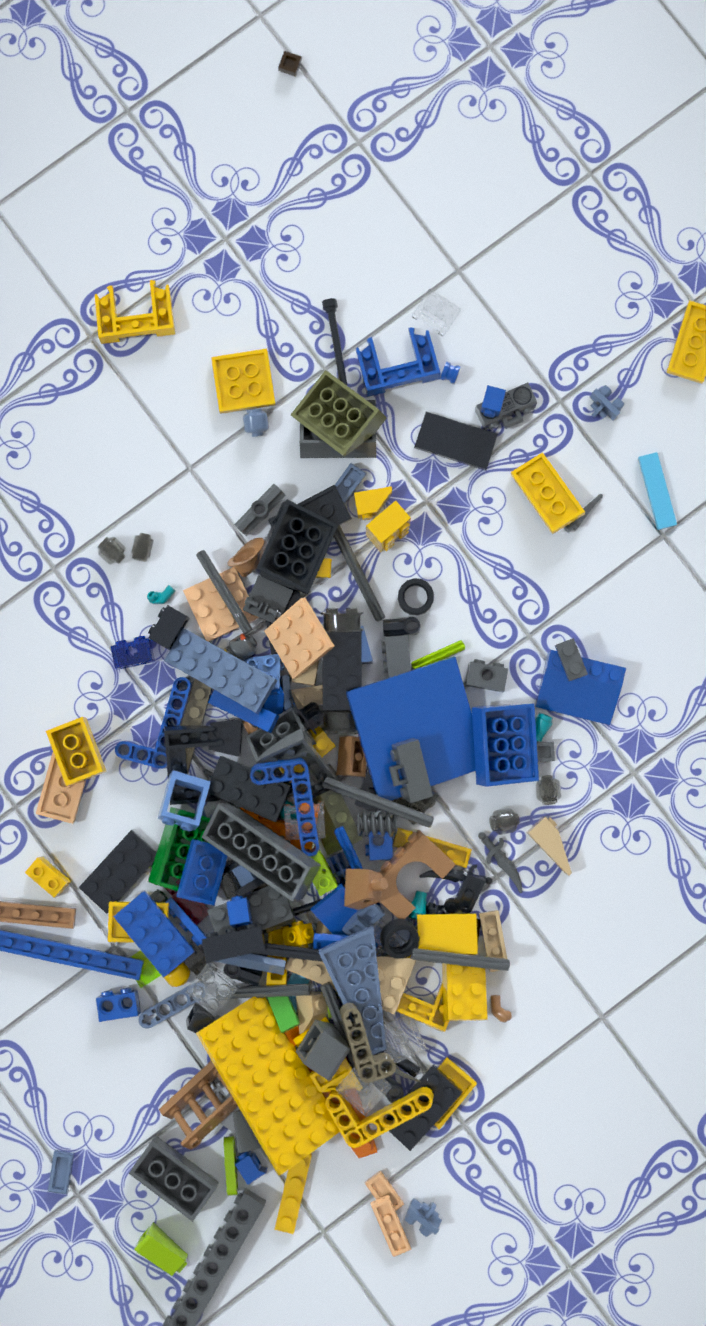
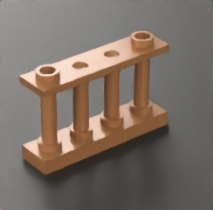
(187, 1095)

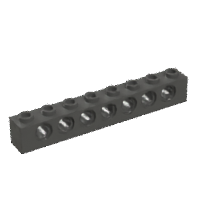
(253, 1205)

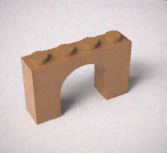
(417, 849)

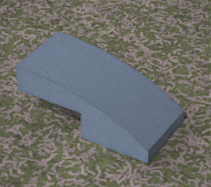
(363, 919)

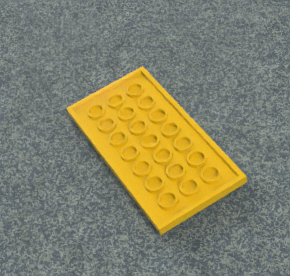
(269, 1083)

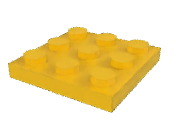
(243, 381)

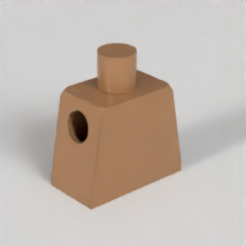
(363, 888)

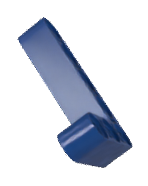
(160, 749)
(299, 797)

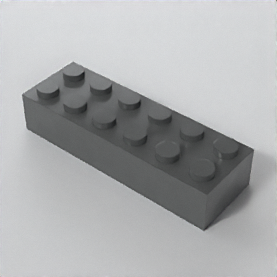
(261, 851)

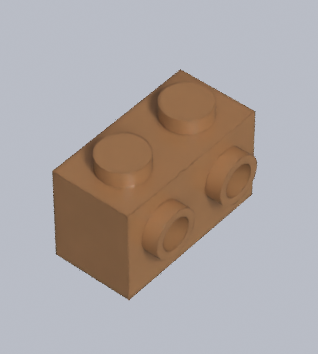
(351, 757)

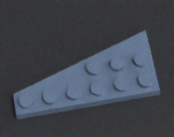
(356, 978)

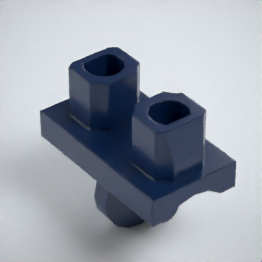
(338, 865)

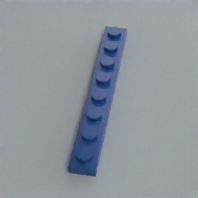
(71, 955)

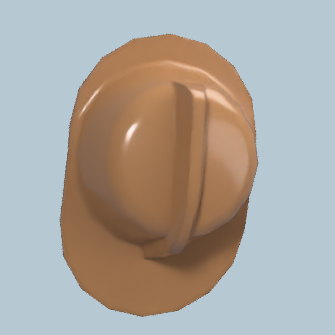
(246, 556)

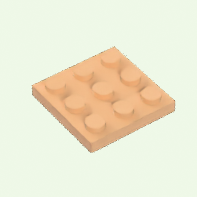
(210, 608)
(299, 638)

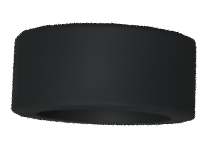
(401, 596)
(394, 926)

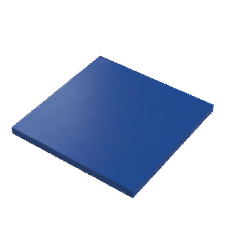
(417, 705)

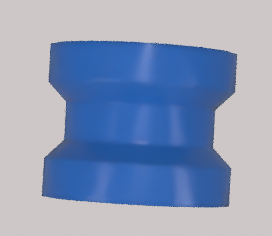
(450, 372)

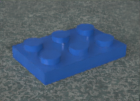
(202, 873)

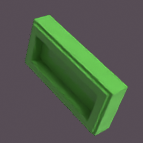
(284, 1013)

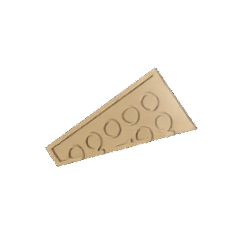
(392, 976)

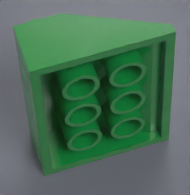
(174, 850)

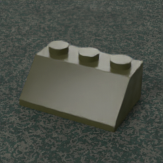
(336, 815)

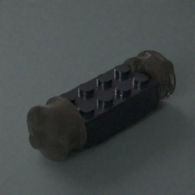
(341, 668)

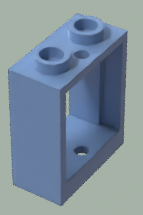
(189, 782)

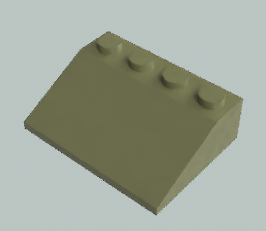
(338, 414)

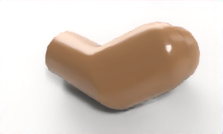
(496, 1009)

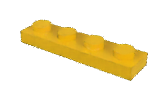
(292, 1196)

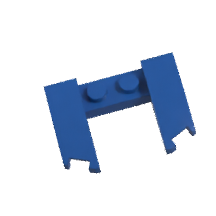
(423, 369)

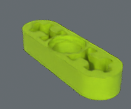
(230, 1168)

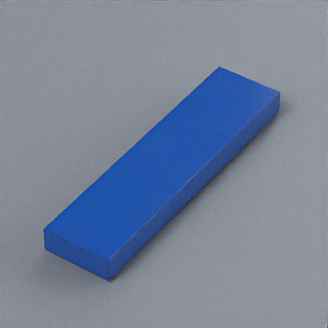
(265, 719)

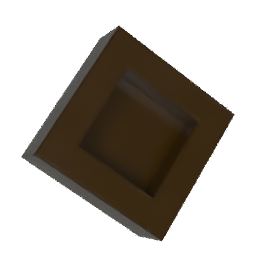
(290, 63)

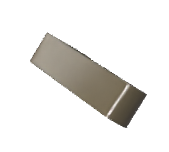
(361, 1042)

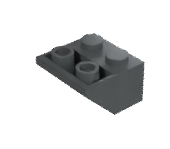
(323, 1049)

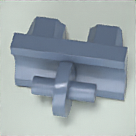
(603, 406)
(425, 1215)

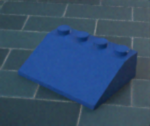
(586, 697)
(505, 744)

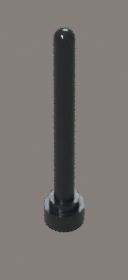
(330, 306)

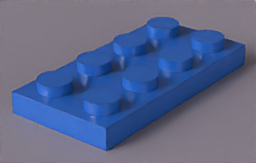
(154, 933)

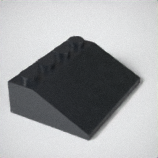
(295, 547)

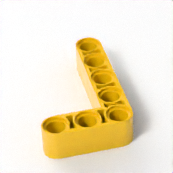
(377, 1118)

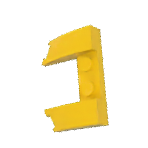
(113, 328)
(424, 1012)

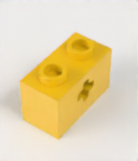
(48, 876)

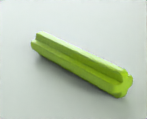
(439, 654)

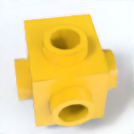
(302, 934)

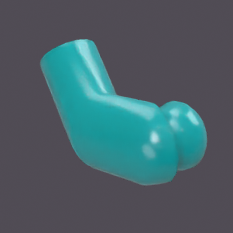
(160, 597)

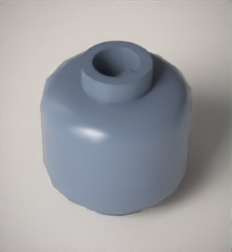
(255, 422)

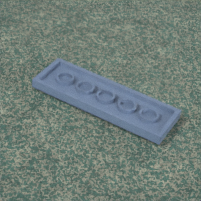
(221, 671)

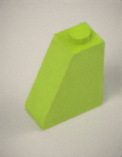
(161, 1250)

